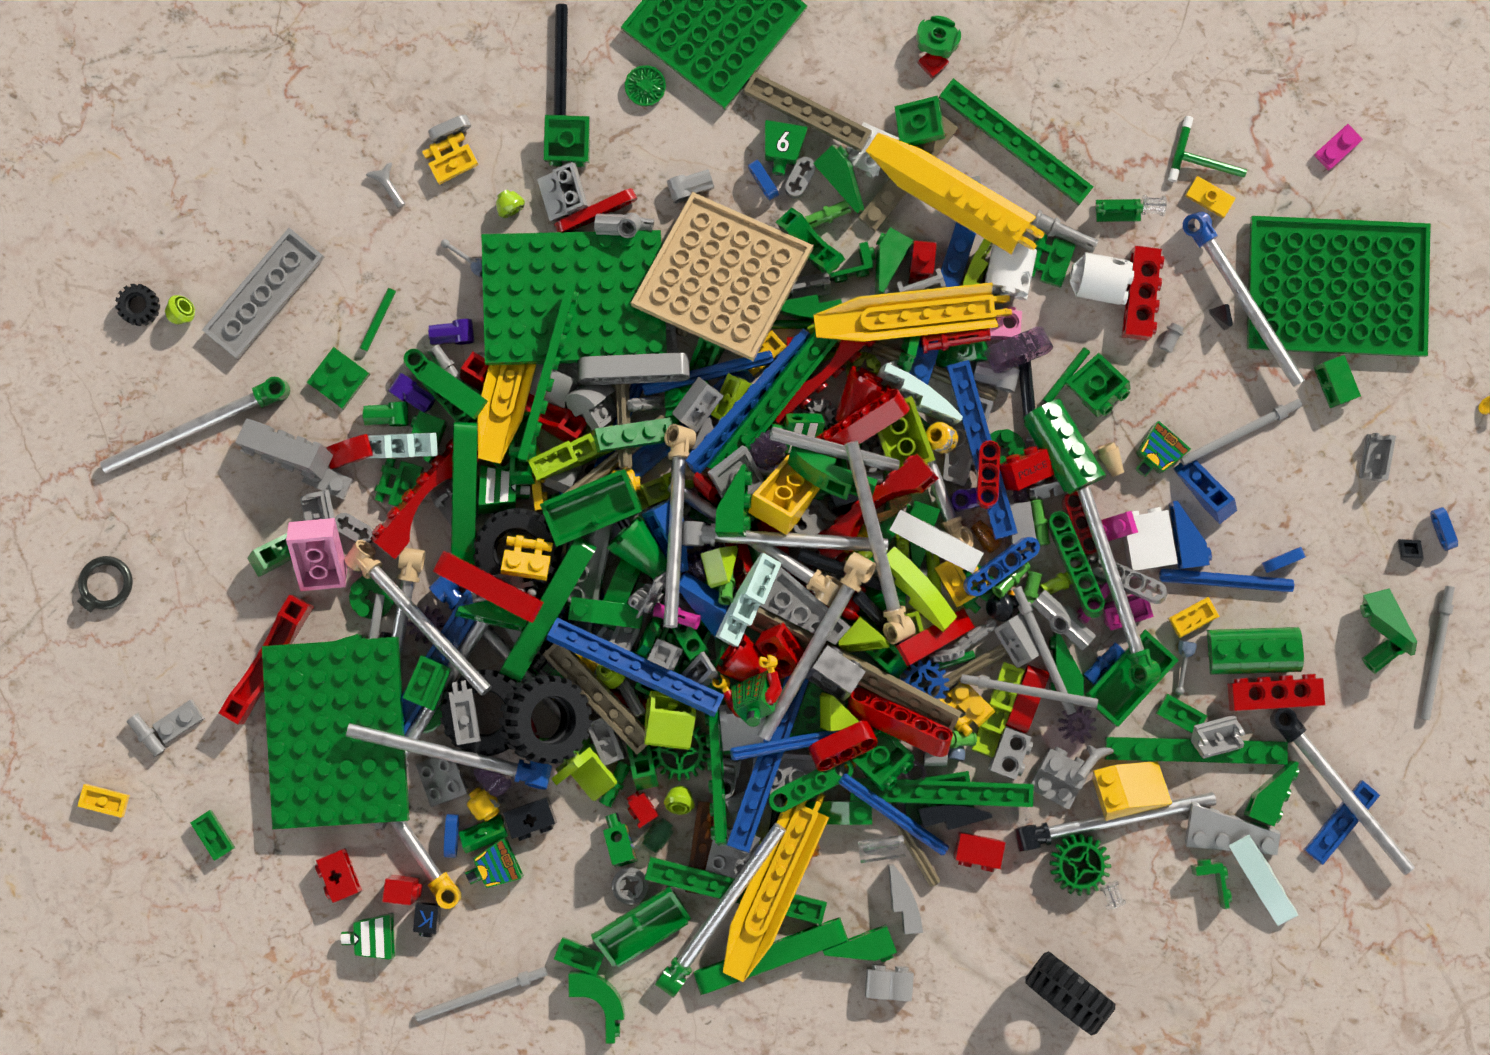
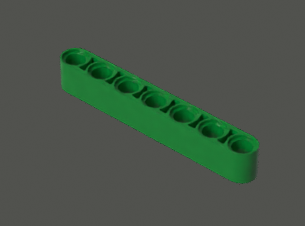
(449, 407)
(464, 490)
(554, 600)
(780, 953)

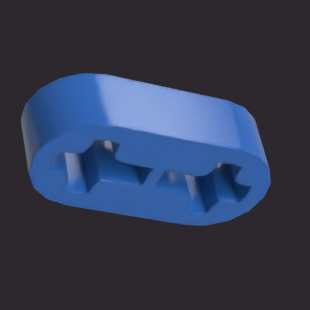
(763, 180)
(1444, 528)
(1283, 559)
(451, 835)

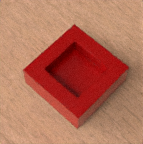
(932, 64)

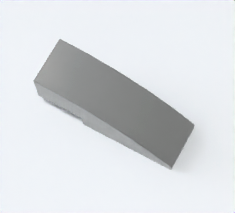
(904, 901)

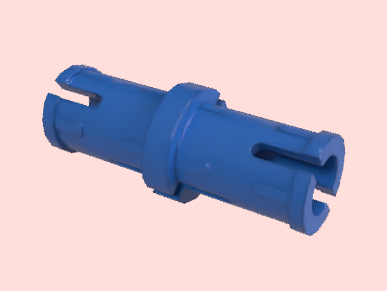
(1103, 663)

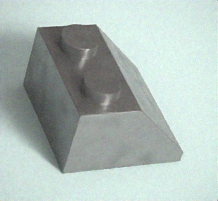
(835, 673)

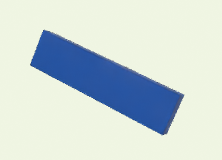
(1339, 825)

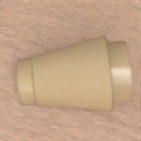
(1111, 458)

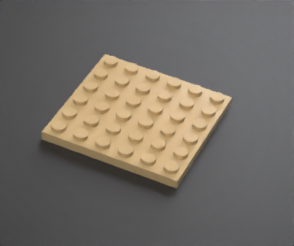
(722, 276)

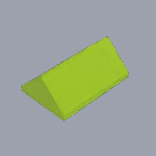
(906, 437)

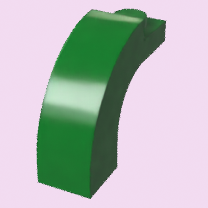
(823, 255)
(605, 994)

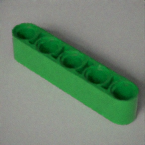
(1080, 574)

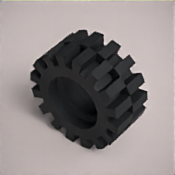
(127, 296)

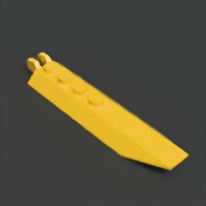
(954, 193)
(912, 314)
(507, 394)
(773, 889)

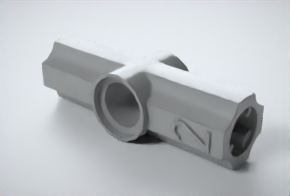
(1063, 620)

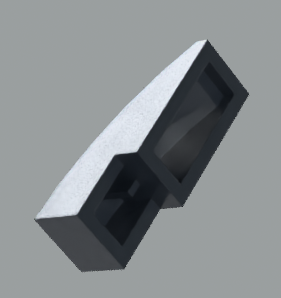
(952, 815)

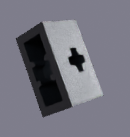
(516, 818)

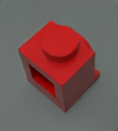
(641, 808)

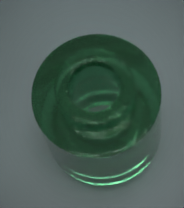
(658, 834)

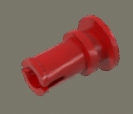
(851, 609)

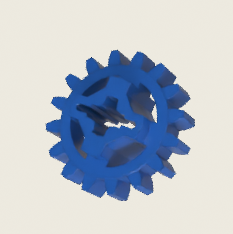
(935, 682)

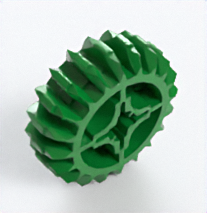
(679, 765)
(1077, 874)

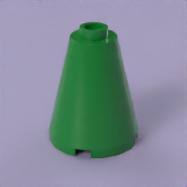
(639, 548)

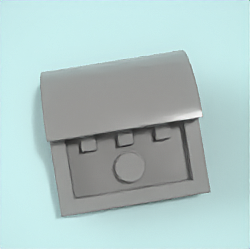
(562, 192)
(565, 382)
(593, 403)

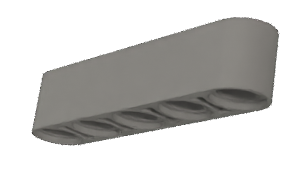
(633, 369)

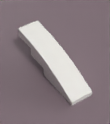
(936, 541)

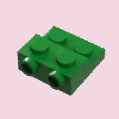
(566, 140)
(1099, 385)
(885, 761)

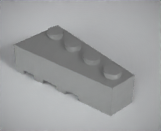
(282, 447)

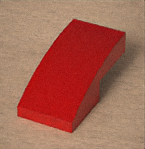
(349, 451)
(706, 488)

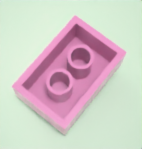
(317, 554)

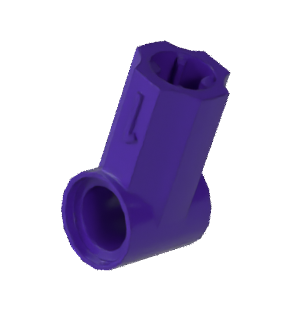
(457, 332)
(407, 390)
(970, 499)

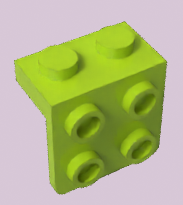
(588, 773)

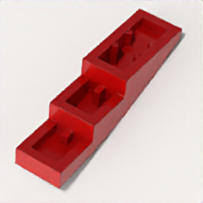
(933, 638)

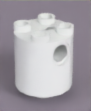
(1011, 273)
(1101, 278)

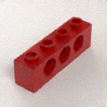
(1132, 326)
(1312, 694)

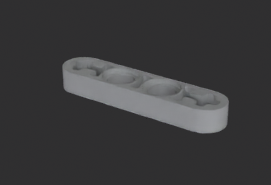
(1129, 574)

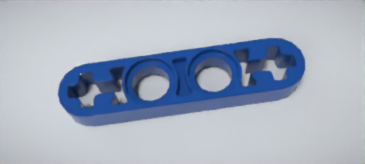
(1000, 563)

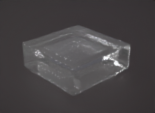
(1017, 816)

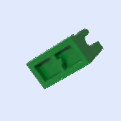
(1337, 381)

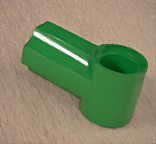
(393, 414)
(1381, 656)

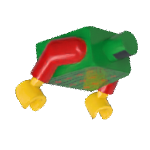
(754, 696)

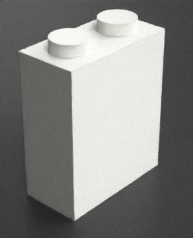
(1153, 543)

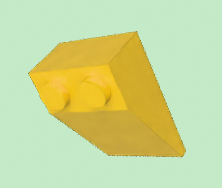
(782, 498)
(1130, 789)

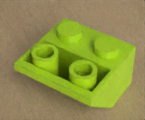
(668, 722)

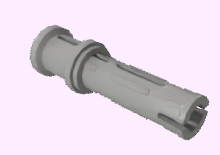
(1054, 227)

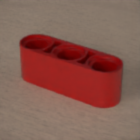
(992, 464)
(1073, 514)
(1024, 705)
(843, 745)

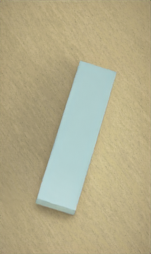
(925, 398)
(403, 445)
(748, 599)
(1263, 880)

